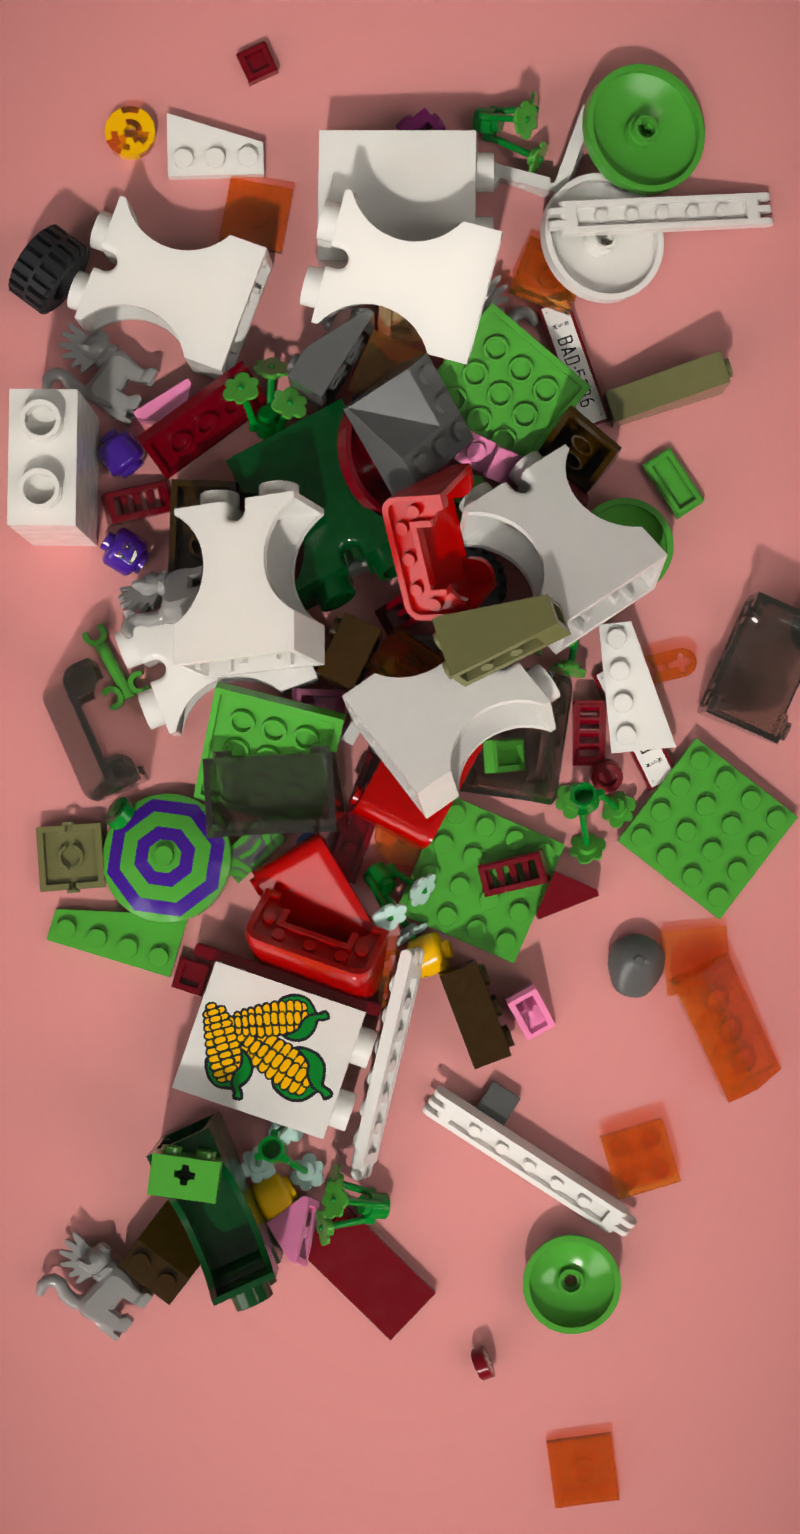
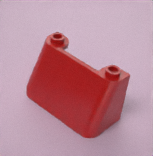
(430, 549)
(393, 811)
(314, 890)
(344, 967)

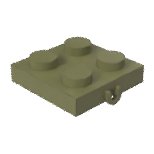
(70, 857)

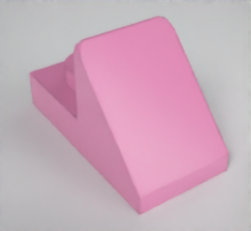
(489, 458)

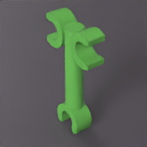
(125, 687)

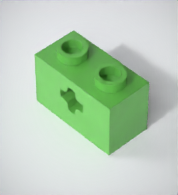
(200, 1187)

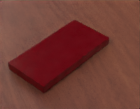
(197, 425)
(371, 1275)

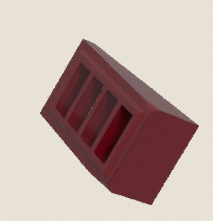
(135, 491)
(600, 720)
(529, 881)

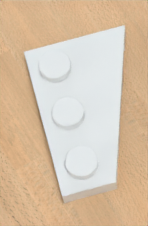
(210, 152)

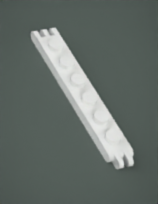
(660, 214)
(387, 1061)
(529, 1162)

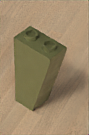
(669, 389)
(497, 635)

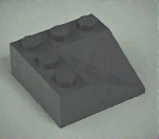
(330, 360)
(409, 423)

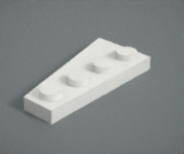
(631, 698)

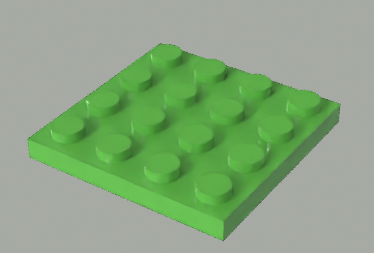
(511, 385)
(265, 725)
(707, 828)
(458, 901)

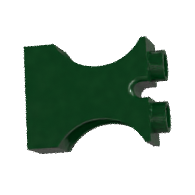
(346, 532)
(228, 1236)

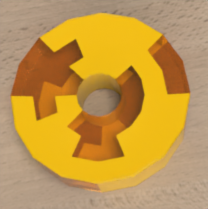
(123, 120)

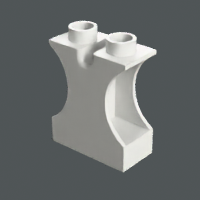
(429, 282)
(194, 294)
(560, 544)
(247, 598)
(179, 690)
(433, 724)

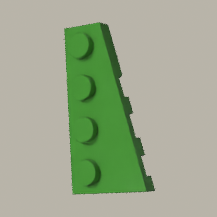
(120, 937)

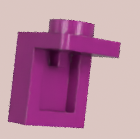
(421, 121)

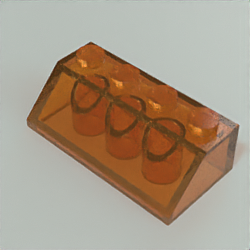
(725, 1027)

